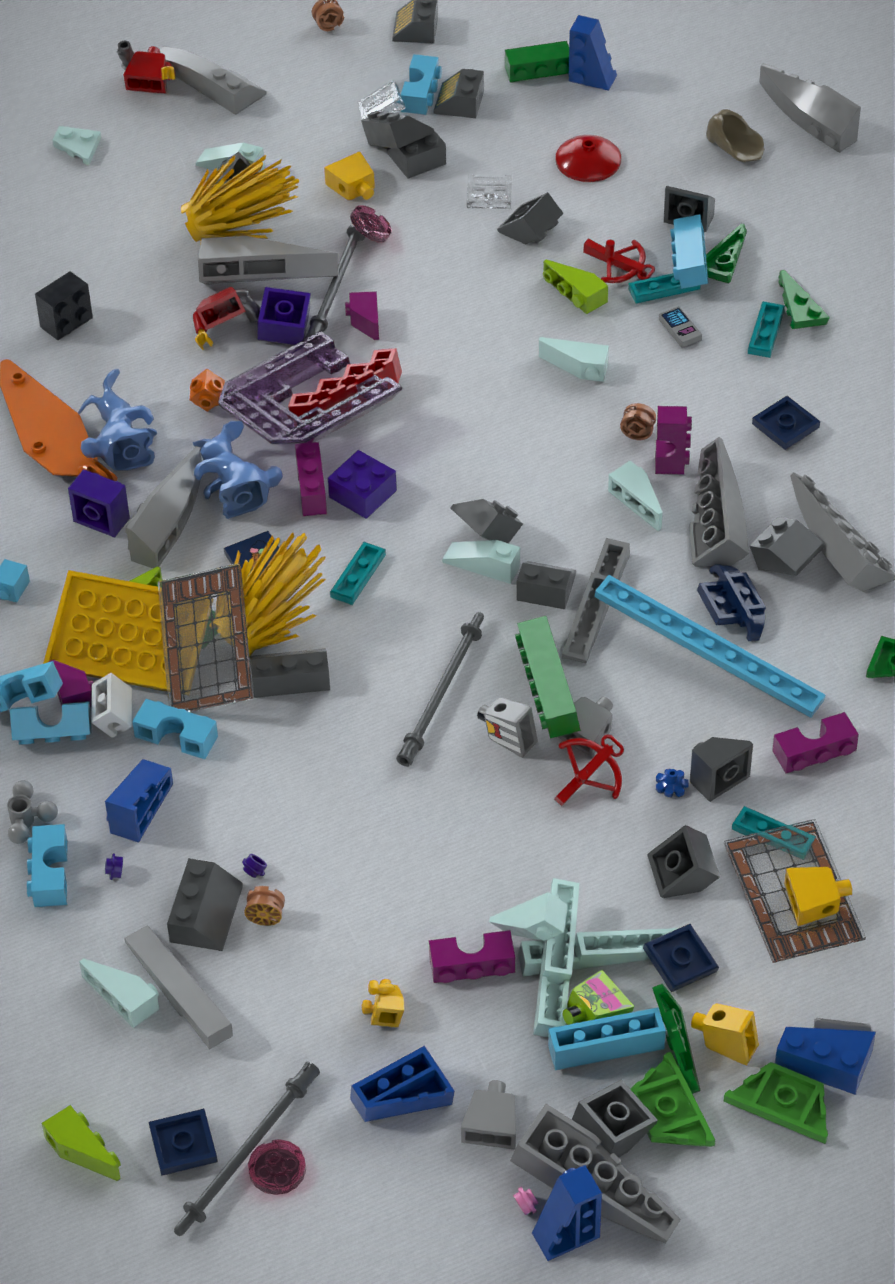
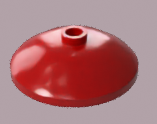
(588, 158)

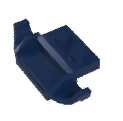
(734, 600)

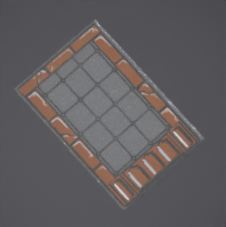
(205, 639)
(761, 870)

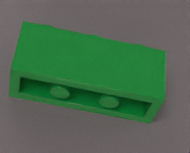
(537, 61)

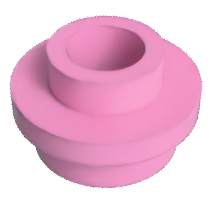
(526, 1200)

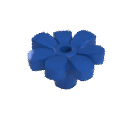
(671, 782)

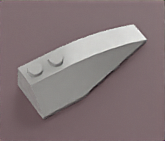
(212, 80)
(813, 107)
(719, 522)
(559, 1143)

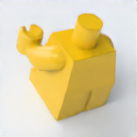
(388, 1003)

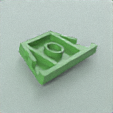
(784, 1099)
(673, 1105)

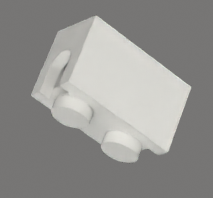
(111, 705)

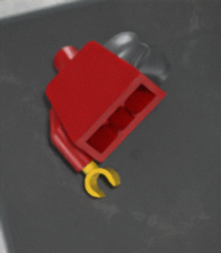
(145, 70)
(221, 308)

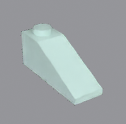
(213, 157)
(578, 358)
(634, 489)
(488, 558)
(534, 919)
(123, 991)

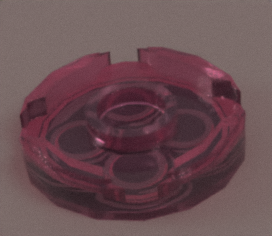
(369, 224)
(277, 1167)

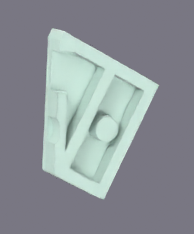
(77, 142)

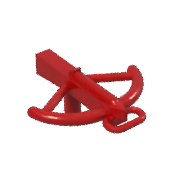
(615, 258)
(581, 777)

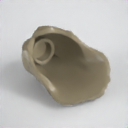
(735, 136)

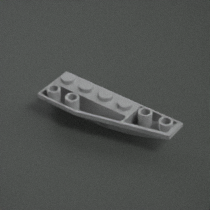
(261, 260)
(164, 514)
(844, 546)

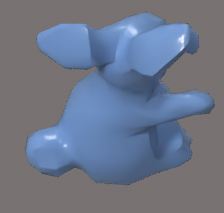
(118, 441)
(240, 483)

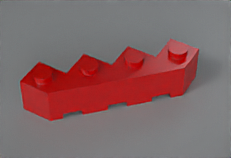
(335, 390)

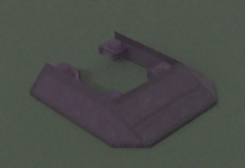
(257, 393)

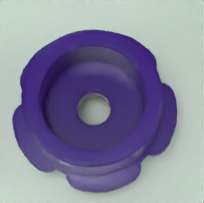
(254, 865)
(114, 866)

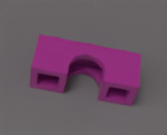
(672, 440)
(310, 479)
(797, 751)
(452, 964)

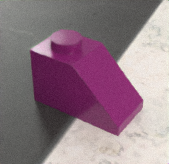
(364, 312)
(75, 685)

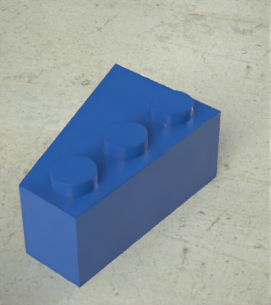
(588, 55)
(138, 799)
(827, 1055)
(402, 1088)
(570, 1214)

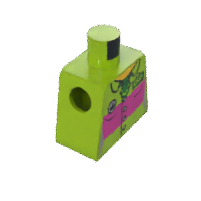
(596, 999)

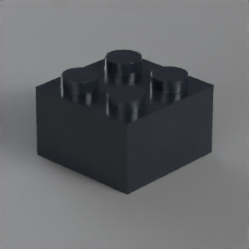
(63, 305)

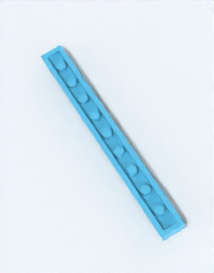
(710, 646)

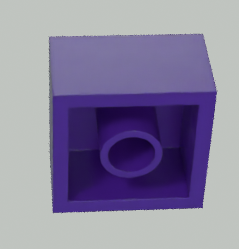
(283, 316)
(362, 484)
(99, 503)

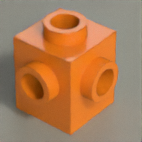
(206, 389)

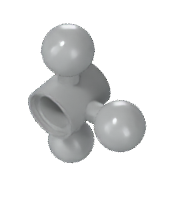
(22, 812)

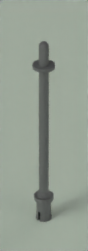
(319, 322)
(413, 741)
(295, 1088)

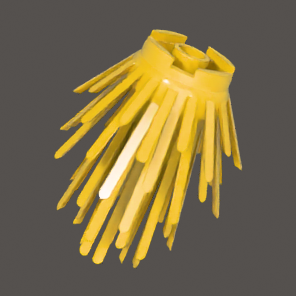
(229, 204)
(267, 597)

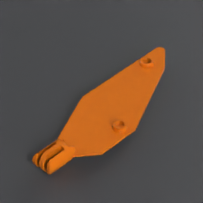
(46, 425)

